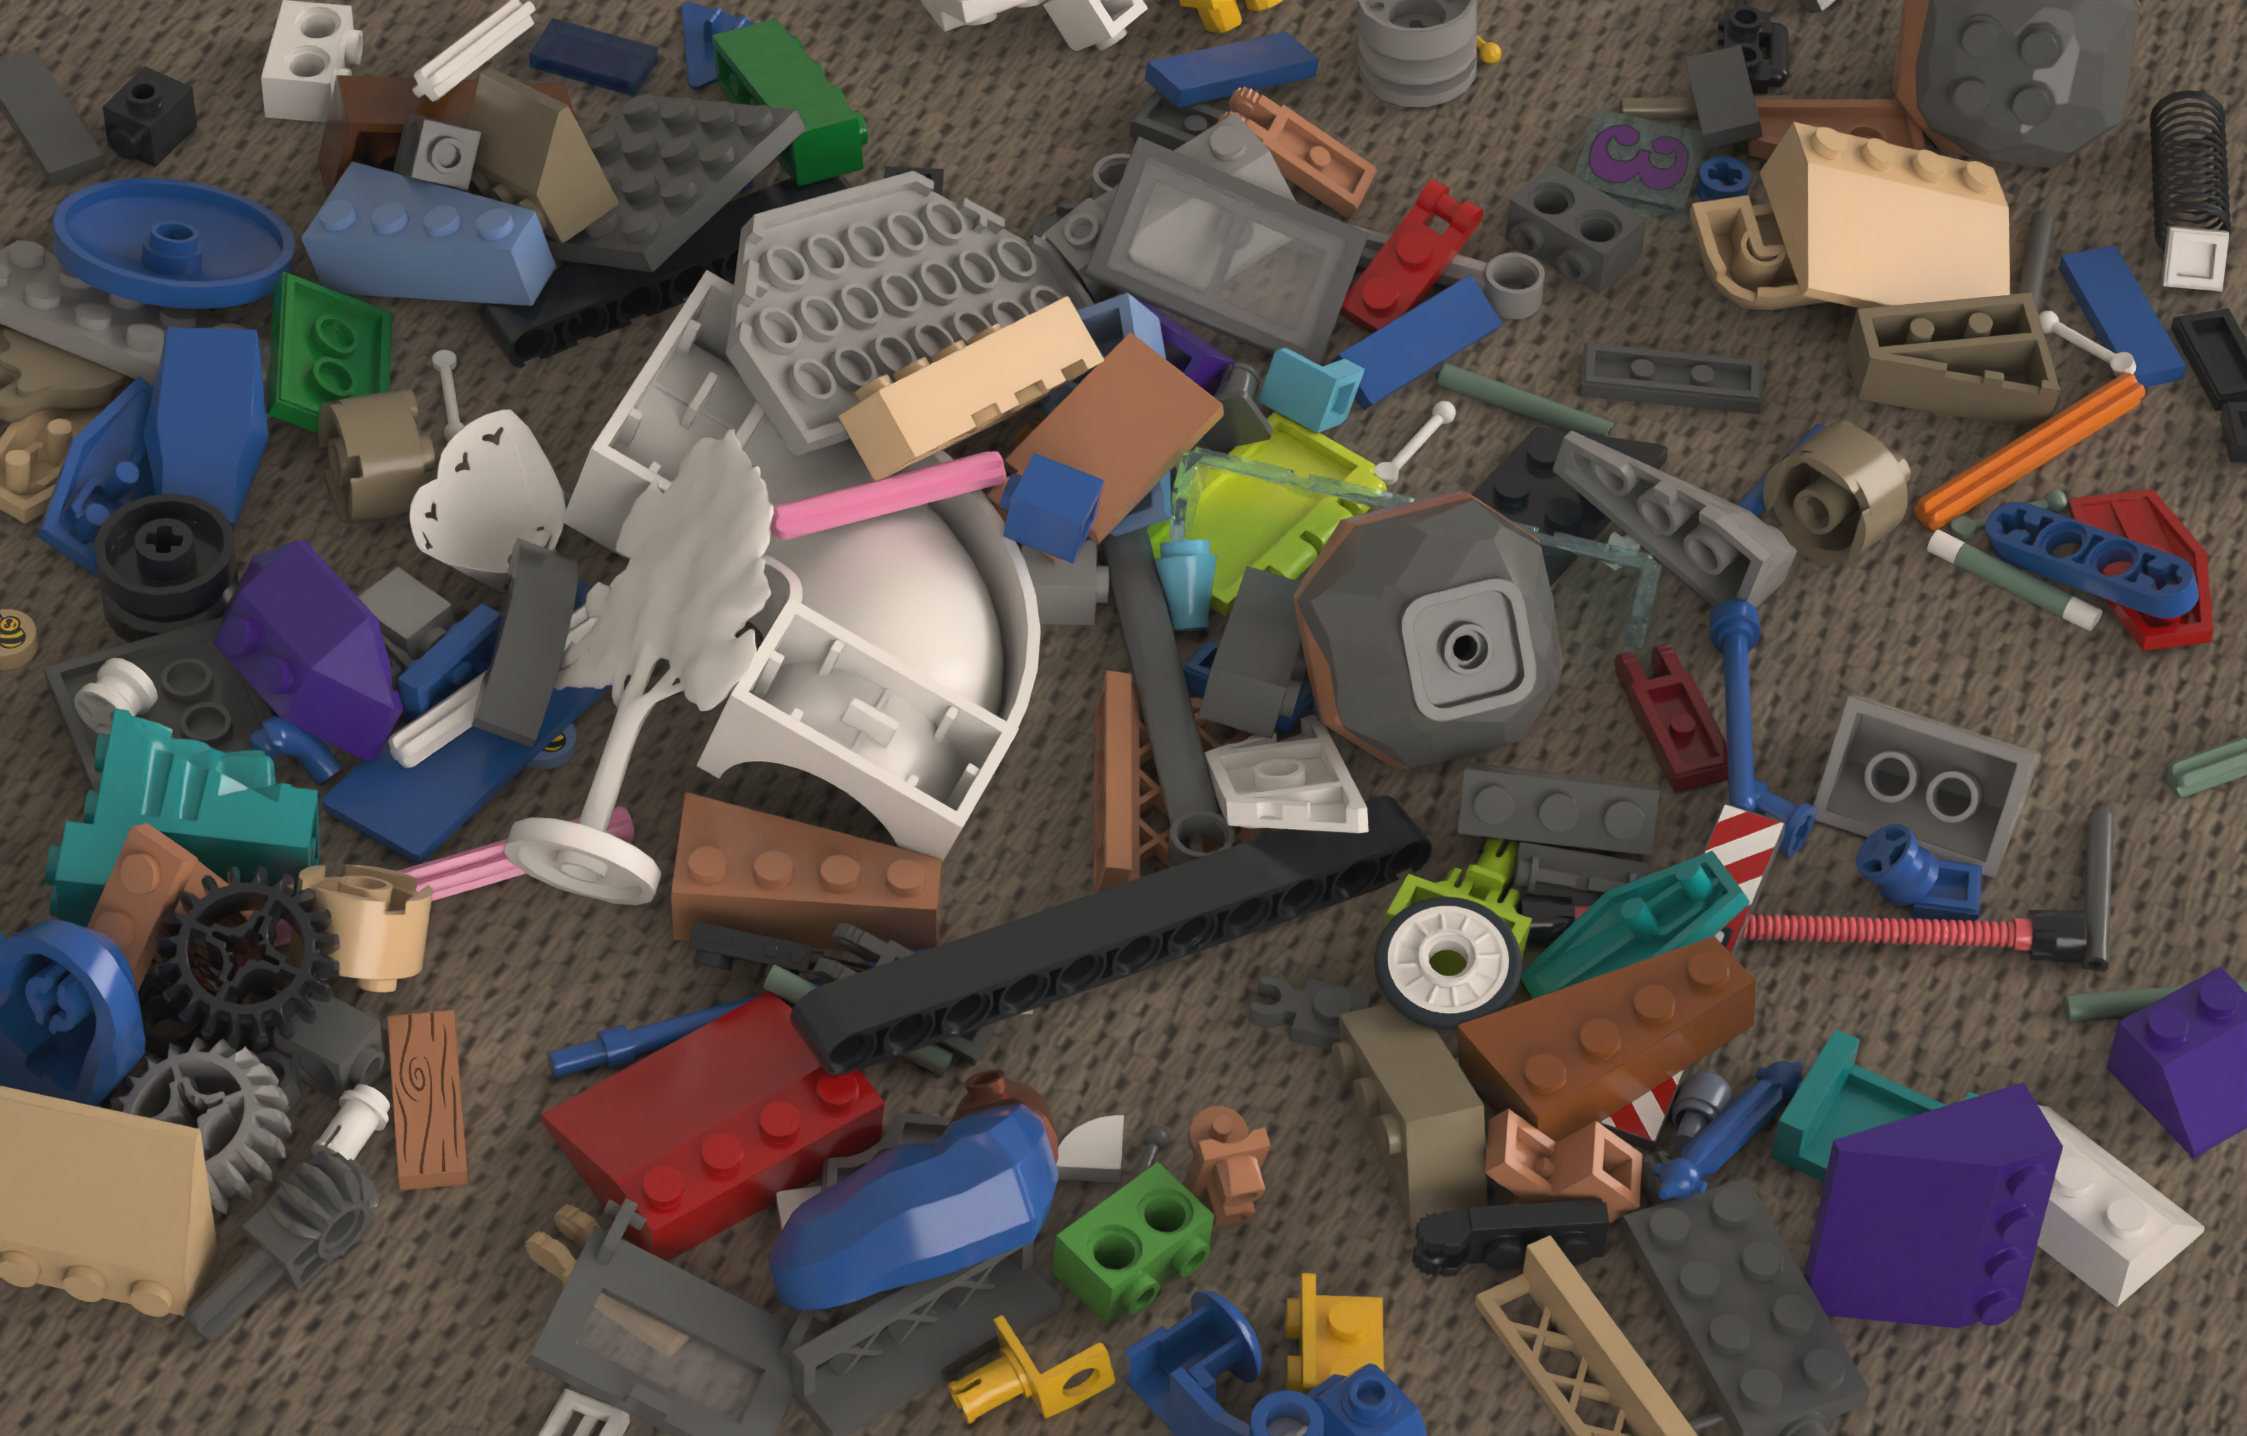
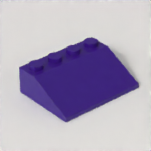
(1935, 1213)

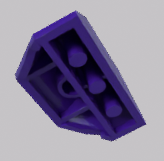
(311, 650)

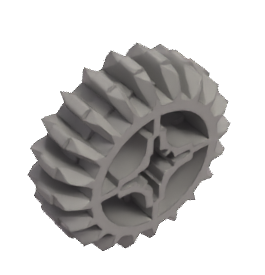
(236, 1129)

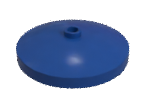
(172, 243)

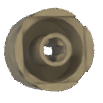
(374, 454)
(1837, 480)

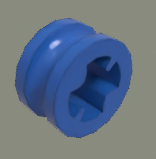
(1727, 169)

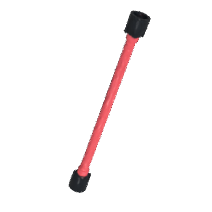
(2044, 933)

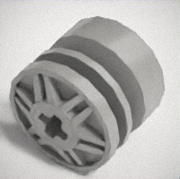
(1417, 49)

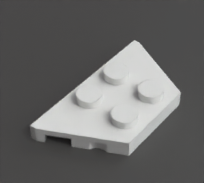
(1287, 783)

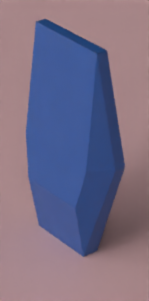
(208, 417)
(100, 474)

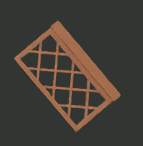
(1120, 782)

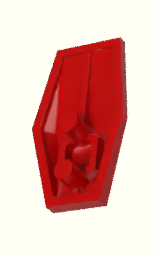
(2148, 520)

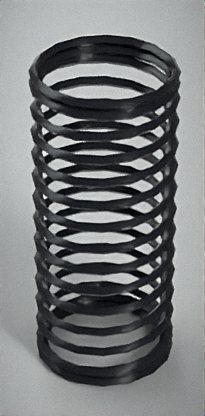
(2159, 140)

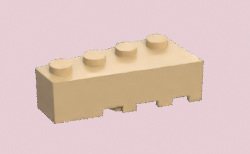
(968, 388)

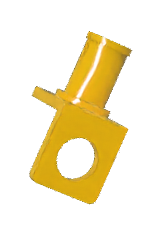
(1018, 1375)

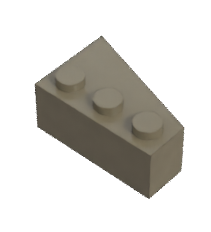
(1416, 1110)

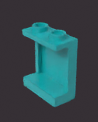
(1837, 1102)

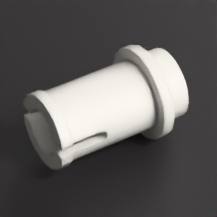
(360, 1114)

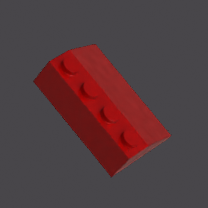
(715, 1126)

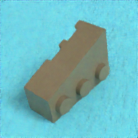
(1956, 359)

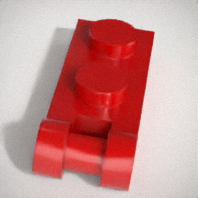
(1411, 259)

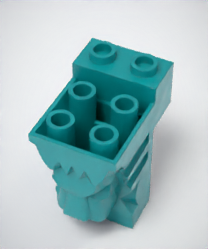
(199, 797)

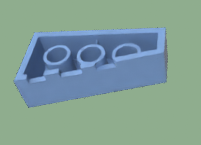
(425, 242)

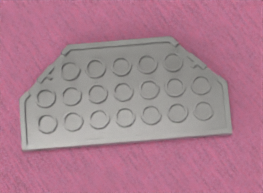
(868, 286)

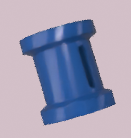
(1798, 818)

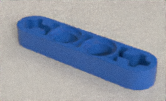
(2096, 552)

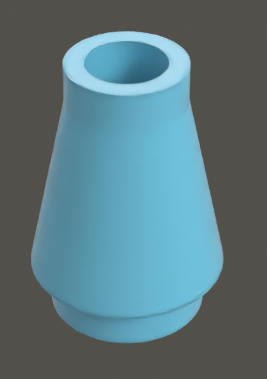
(1187, 582)

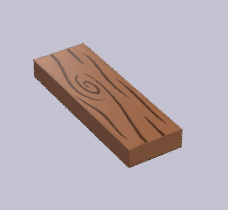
(427, 1100)

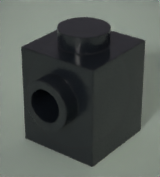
(149, 117)

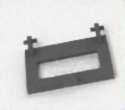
(668, 1341)

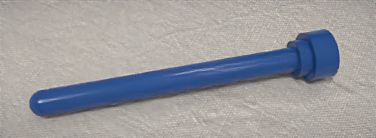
(1735, 631)

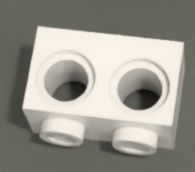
(304, 58)

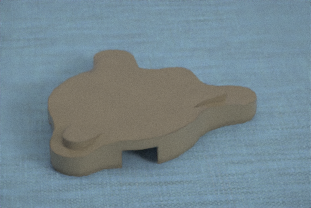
(48, 377)

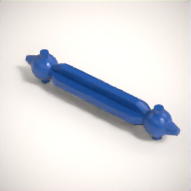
(1729, 1131)

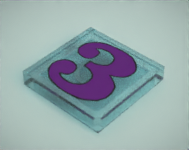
(1642, 163)

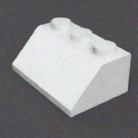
(2108, 1219)

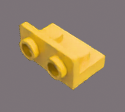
(1332, 1334)

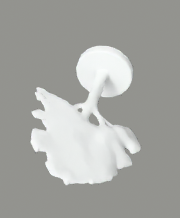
(680, 599)

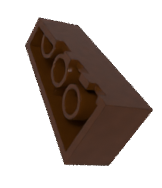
(370, 116)

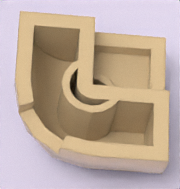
(1746, 254)

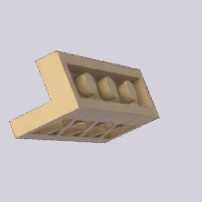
(1594, 1340)

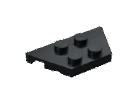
(1534, 495)

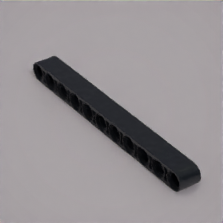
(1101, 938)

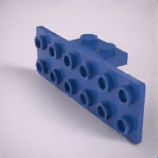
(426, 804)

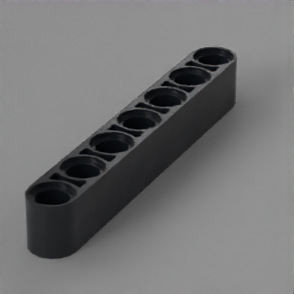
(601, 299)

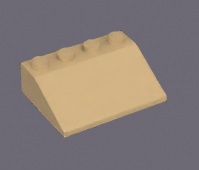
(1886, 220)
(103, 1204)

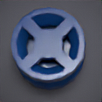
(1897, 865)

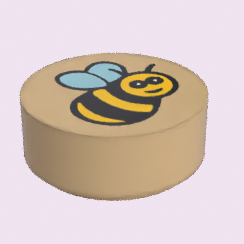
(17, 639)

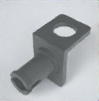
(1242, 419)

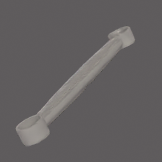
(1501, 269)

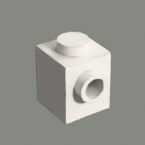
(1093, 21)

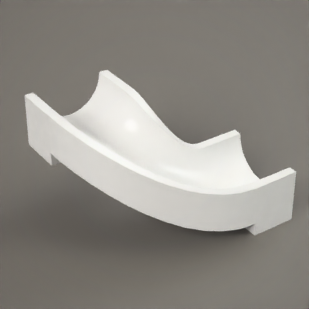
(887, 641)

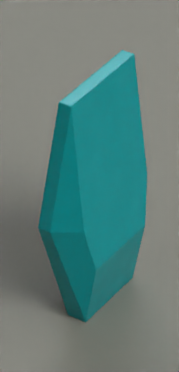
(1640, 923)

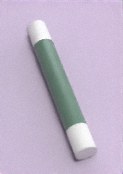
(2014, 580)

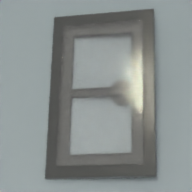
(1225, 253)

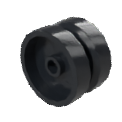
(165, 565)

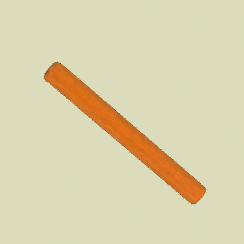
(2029, 451)

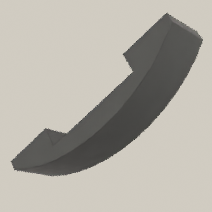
(528, 643)

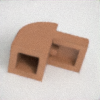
(1576, 1168)

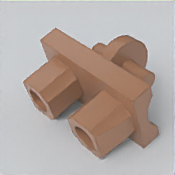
(1226, 1164)

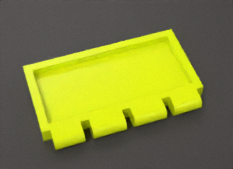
(1263, 522)

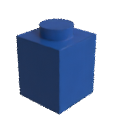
(1051, 507)

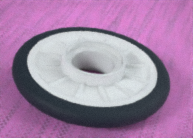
(1453, 925)

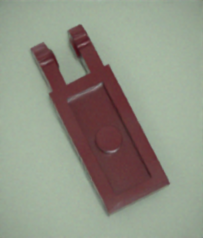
(1674, 719)

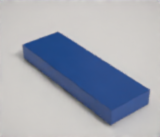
(1225, 68)
(2121, 313)
(1421, 340)

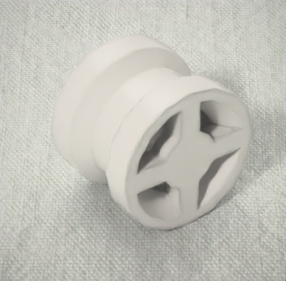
(117, 687)

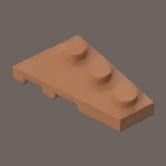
(1858, 117)

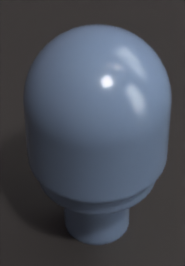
(1697, 1104)

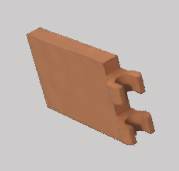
(1122, 426)

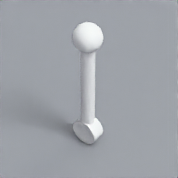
(445, 362)
(2120, 362)
(1442, 413)

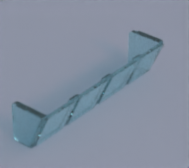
(1199, 462)

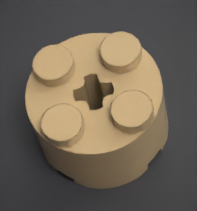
(377, 922)

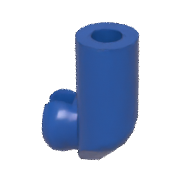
(311, 752)

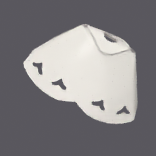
(493, 503)

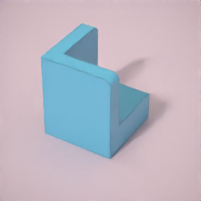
(1308, 392)

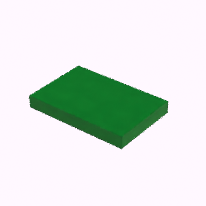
(323, 350)

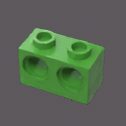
(1125, 1236)

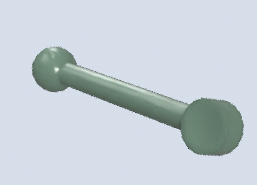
(1964, 527)

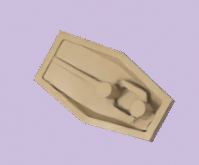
(34, 455)

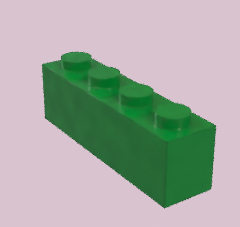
(771, 69)

